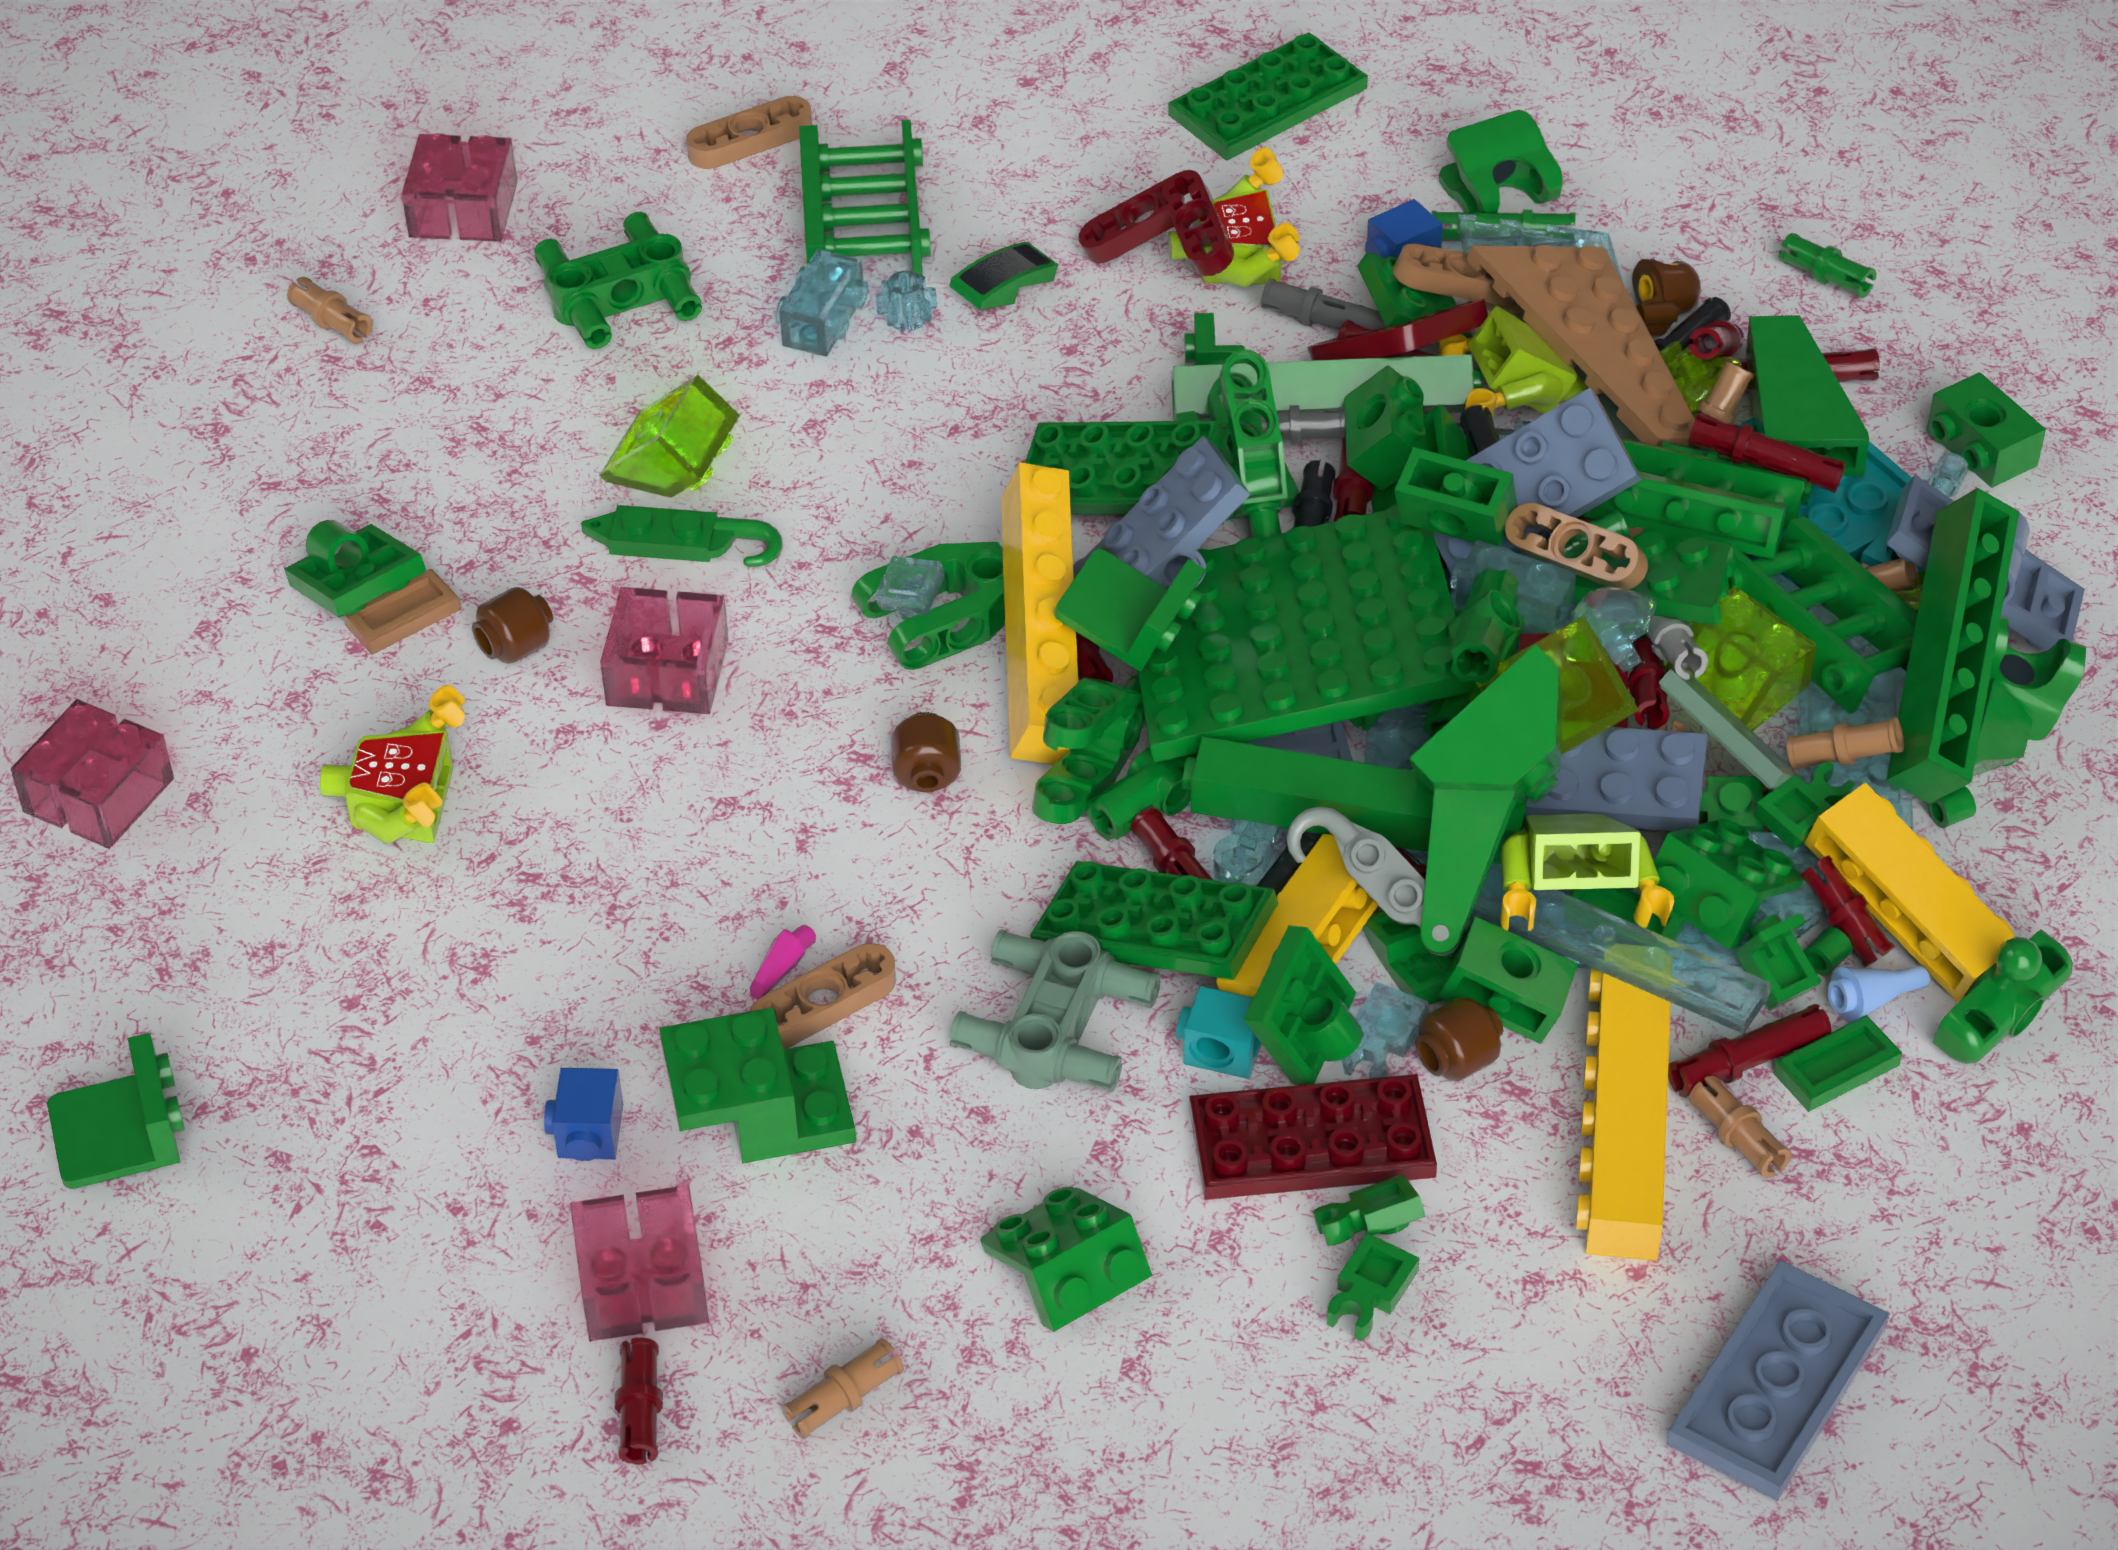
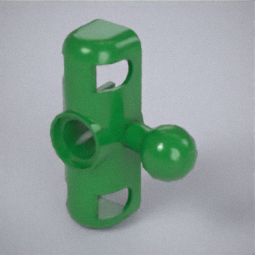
(2004, 997)

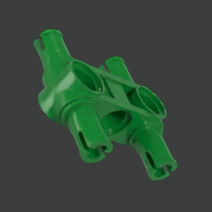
(617, 280)

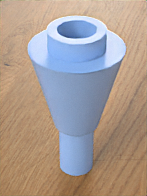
(1862, 990)

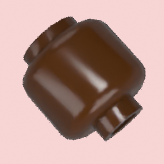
(512, 625)
(927, 750)
(1459, 1039)

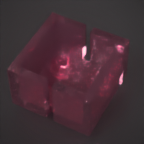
(474, 173)
(651, 665)
(103, 773)
(641, 1277)

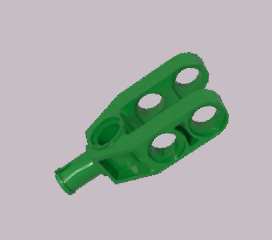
(1256, 454)
(970, 570)
(1101, 730)

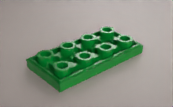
(1267, 95)
(1115, 460)
(1160, 917)

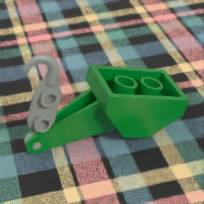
(1478, 772)

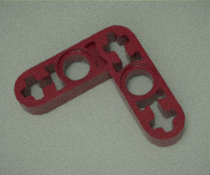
(1106, 240)
(1403, 336)

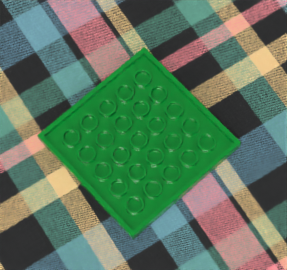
(1305, 635)

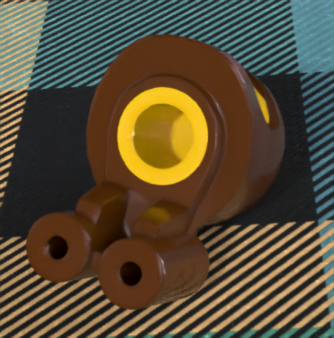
(1664, 292)

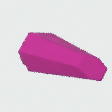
(781, 958)

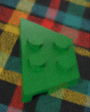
(1682, 575)

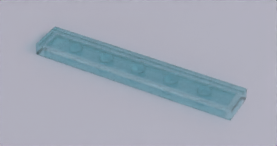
(1632, 954)

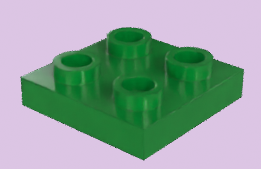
(1395, 300)
(360, 571)
(1304, 1008)

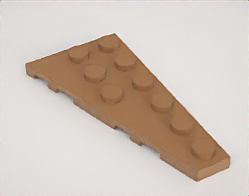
(1590, 320)

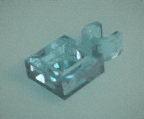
(1388, 1025)

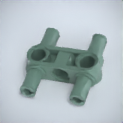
(1052, 1016)

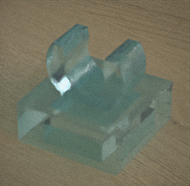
(909, 586)

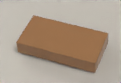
(403, 612)

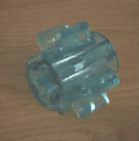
(906, 300)

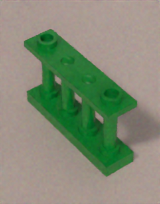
(821, 188)
(1706, 499)
(1848, 592)

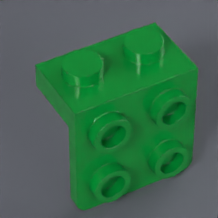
(1126, 608)
(1722, 877)
(118, 1123)
(1071, 1253)

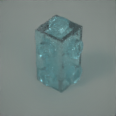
(822, 302)
(1543, 588)

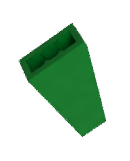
(1799, 395)

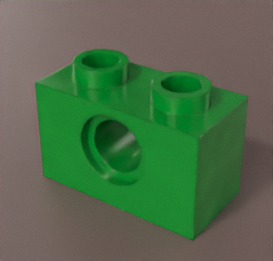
(1383, 426)
(1985, 429)
(1455, 497)
(1512, 976)

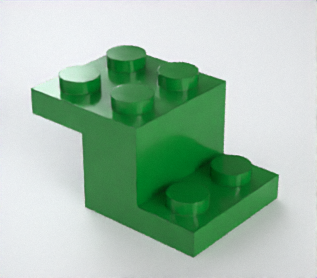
(742, 1075)

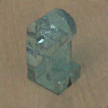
(1248, 852)

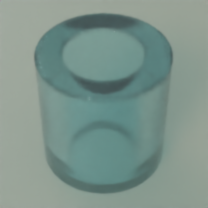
(1949, 474)

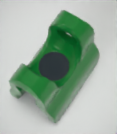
(1497, 155)
(2038, 680)

